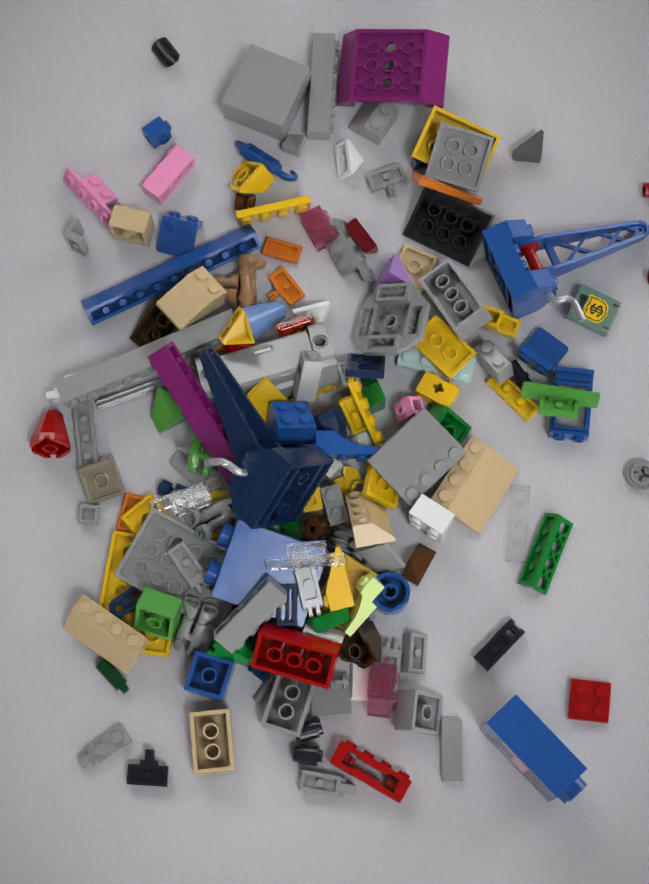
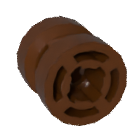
(244, 201)

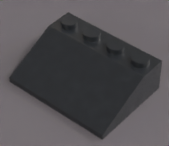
(448, 225)

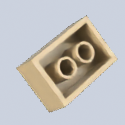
(212, 742)

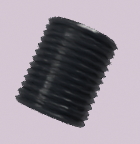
(165, 52)

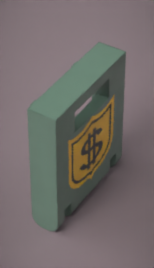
(598, 310)

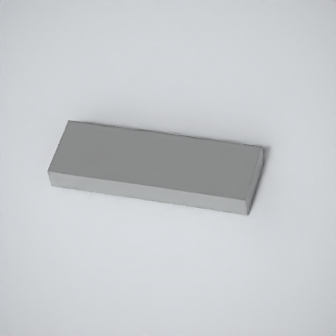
(452, 750)

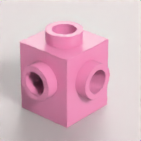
(407, 408)

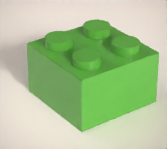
(158, 613)

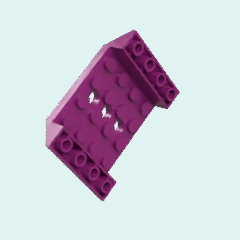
(417, 71)

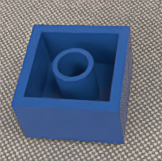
(291, 422)
(209, 676)

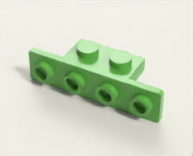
(559, 400)

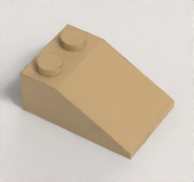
(192, 298)

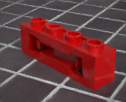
(367, 758)

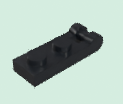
(498, 645)

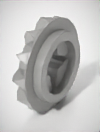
(635, 467)

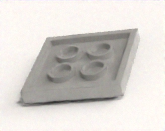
(459, 157)

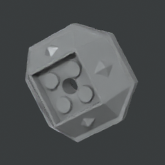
(392, 320)

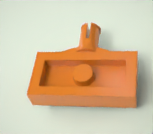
(285, 287)

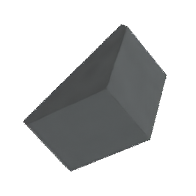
(530, 150)

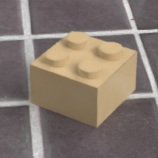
(131, 225)

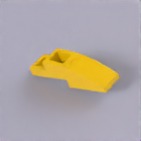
(502, 323)

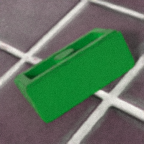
(328, 619)

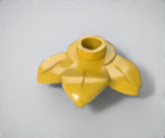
(349, 481)

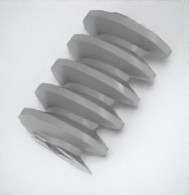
(342, 537)

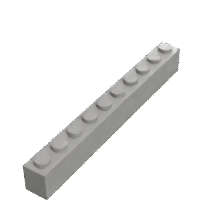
(135, 363)

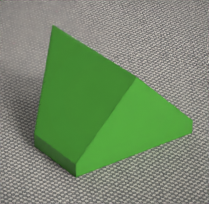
(165, 411)

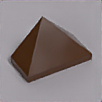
(418, 564)

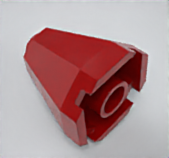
(50, 436)

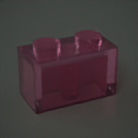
(318, 227)

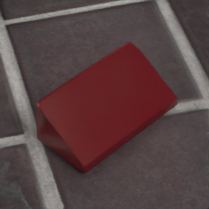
(361, 236)

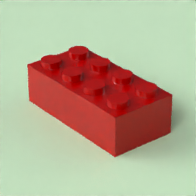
(296, 655)

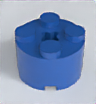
(392, 605)

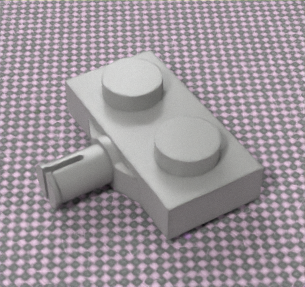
(386, 178)

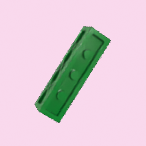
(542, 551)

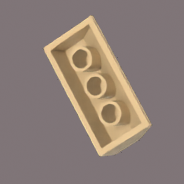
(368, 521)
(105, 634)

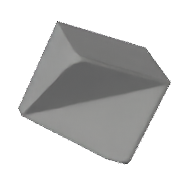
(294, 144)

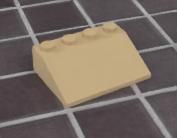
(476, 485)

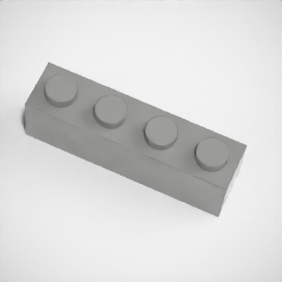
(250, 614)

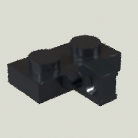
(148, 772)

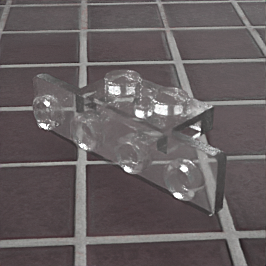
(194, 496)
(305, 554)

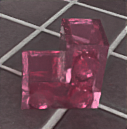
(382, 693)

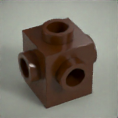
(322, 527)

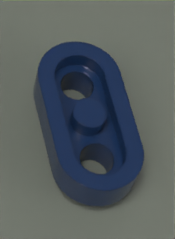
(125, 600)

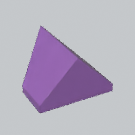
(392, 272)

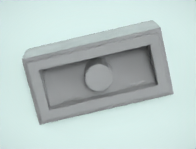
(413, 653)

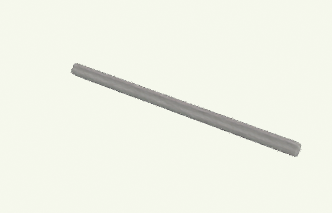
(148, 386)

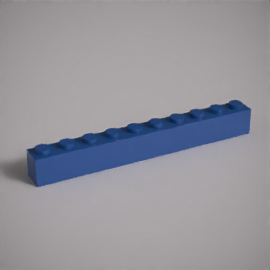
(167, 275)

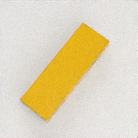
(511, 395)

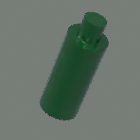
(112, 675)

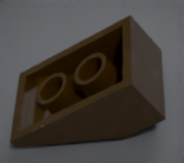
(153, 325)

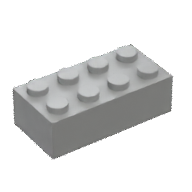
(455, 299)

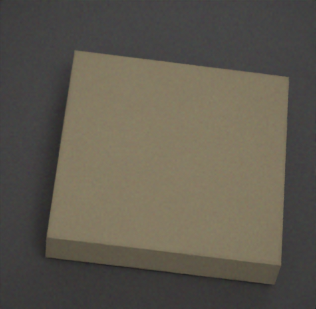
(101, 480)

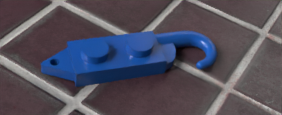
(257, 155)

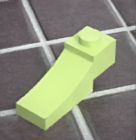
(368, 589)

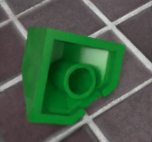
(373, 392)
(450, 421)

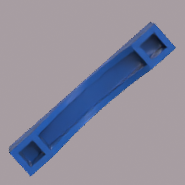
(341, 448)

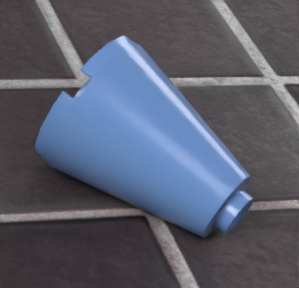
(264, 317)

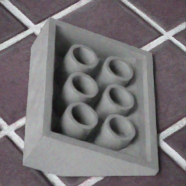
(416, 456)

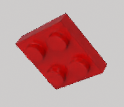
(589, 701)

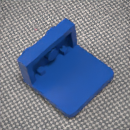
(177, 233)
(542, 352)

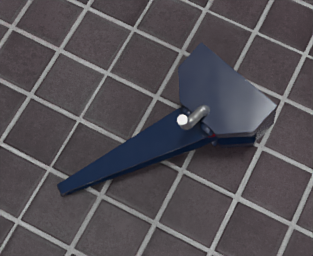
(269, 481)

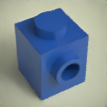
(157, 132)

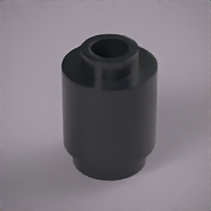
(311, 730)
(307, 754)

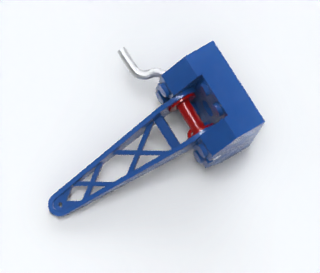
(532, 290)

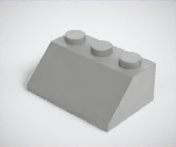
(288, 706)

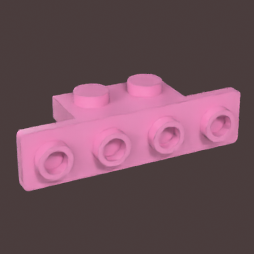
(93, 194)

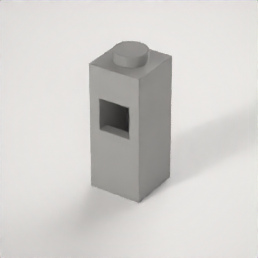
(307, 376)

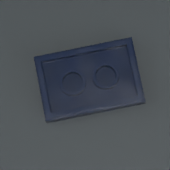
(365, 366)

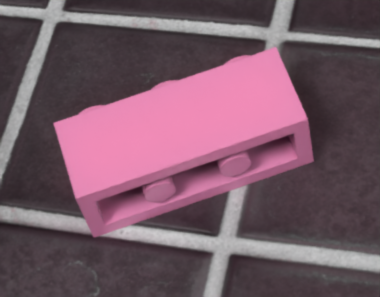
(168, 174)

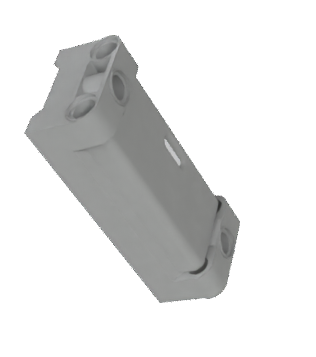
(278, 361)

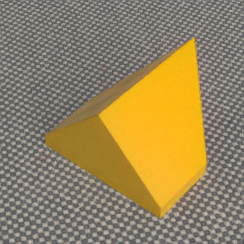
(237, 330)

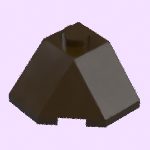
(362, 646)

